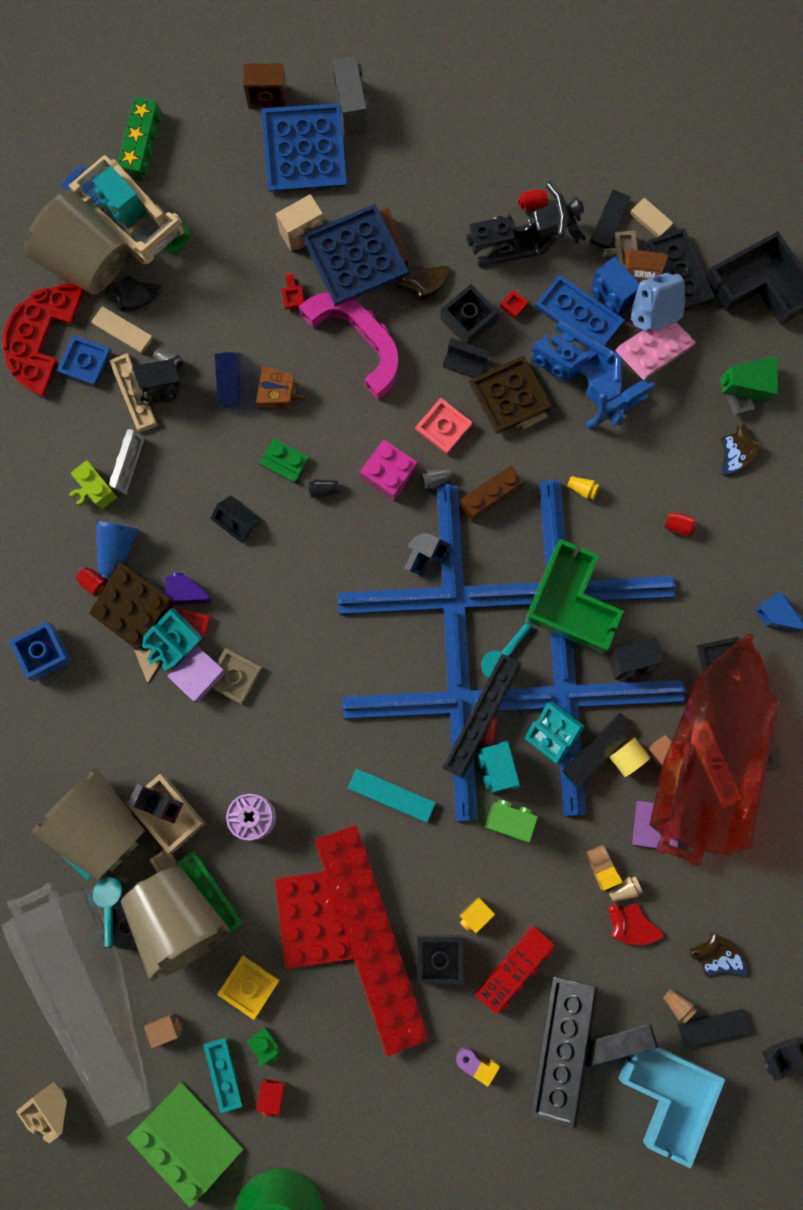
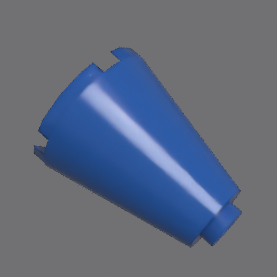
(113, 545)

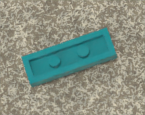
(223, 1075)

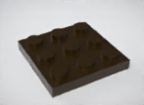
(510, 394)
(130, 605)

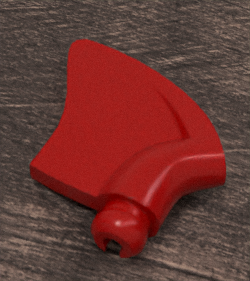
(632, 926)

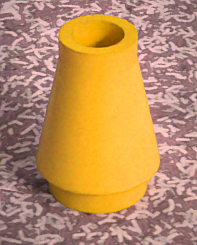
(584, 487)

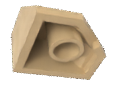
(45, 1112)

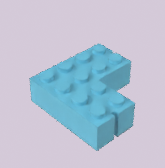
(685, 1100)

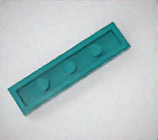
(391, 795)

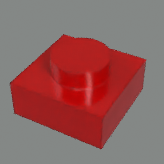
(514, 304)

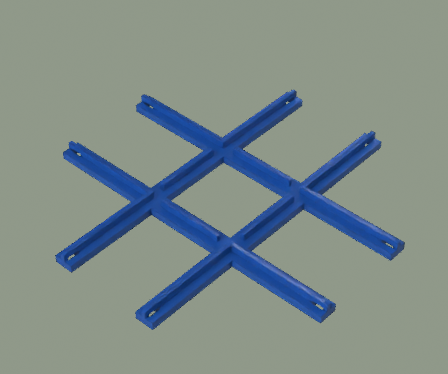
(456, 598)

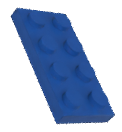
(579, 310)

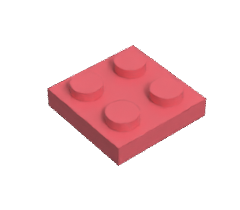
(443, 426)

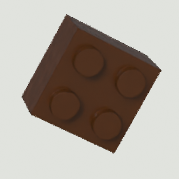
(265, 85)

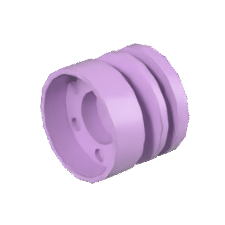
(264, 817)

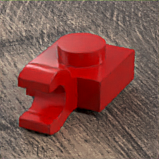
(292, 294)

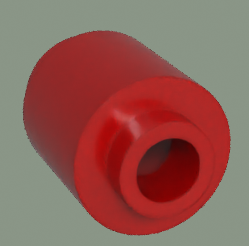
(533, 200)
(680, 524)
(91, 581)

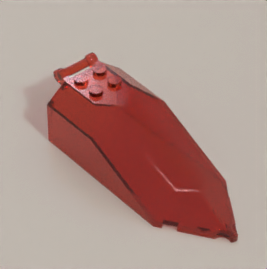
(718, 759)

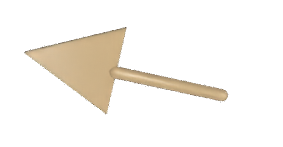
(147, 669)

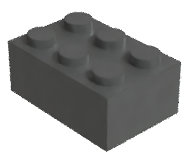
(351, 95)

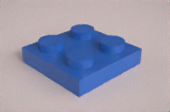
(84, 360)

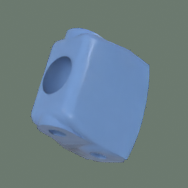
(659, 302)

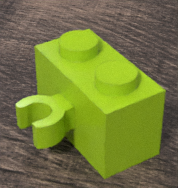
(92, 486)

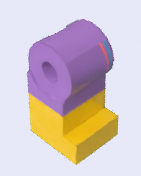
(475, 1066)

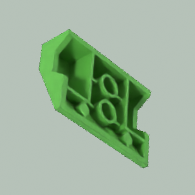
(185, 1144)

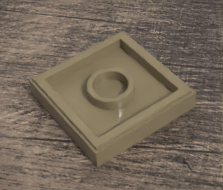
(239, 676)

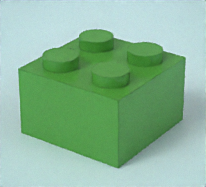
(510, 821)

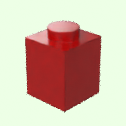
(270, 1097)

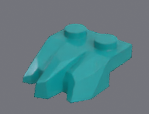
(170, 639)

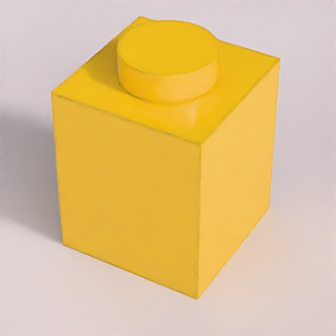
(476, 916)

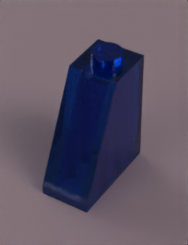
(228, 378)

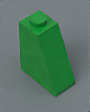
(752, 380)

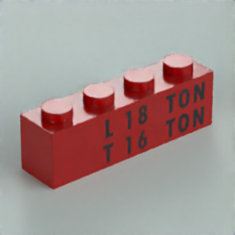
(514, 969)

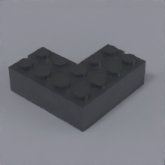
(765, 269)

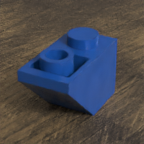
(779, 614)

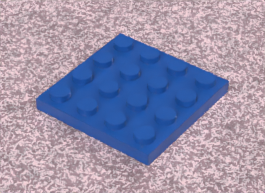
(304, 147)

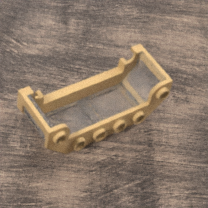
(145, 236)

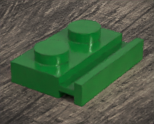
(284, 460)

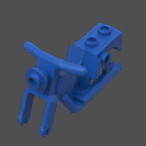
(599, 365)

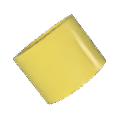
(630, 757)

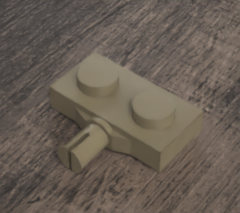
(623, 241)

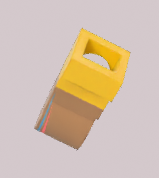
(603, 868)

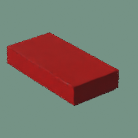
(198, 621)

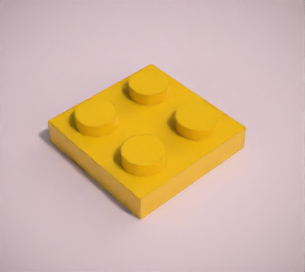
(248, 987)

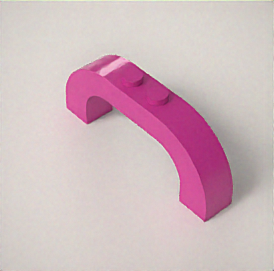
(383, 377)

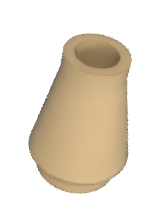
(627, 889)

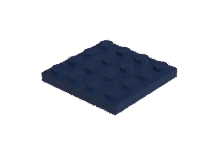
(355, 255)

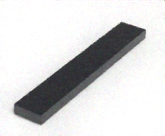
(481, 716)

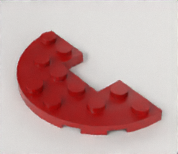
(27, 332)

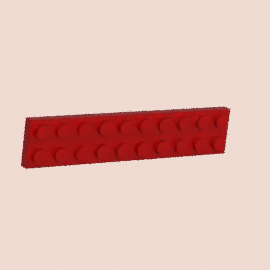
(371, 940)

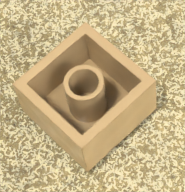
(297, 220)

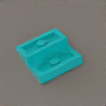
(554, 732)

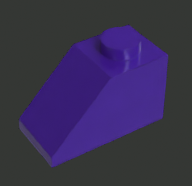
(184, 590)

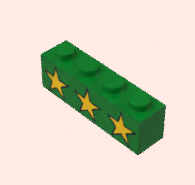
(139, 137)

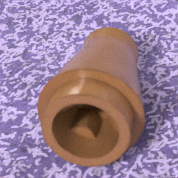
(679, 1005)

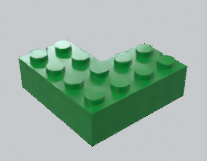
(564, 607)

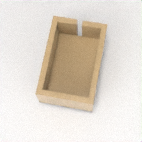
(170, 835)

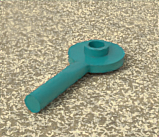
(491, 658)
(107, 895)

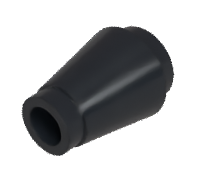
(322, 488)

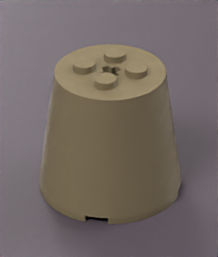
(76, 244)
(90, 826)
(171, 922)

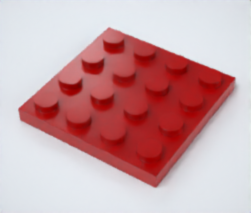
(310, 921)

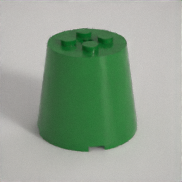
(279, 1191)

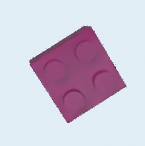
(388, 470)

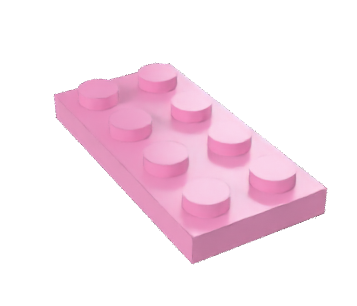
(655, 348)

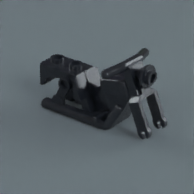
(526, 239)

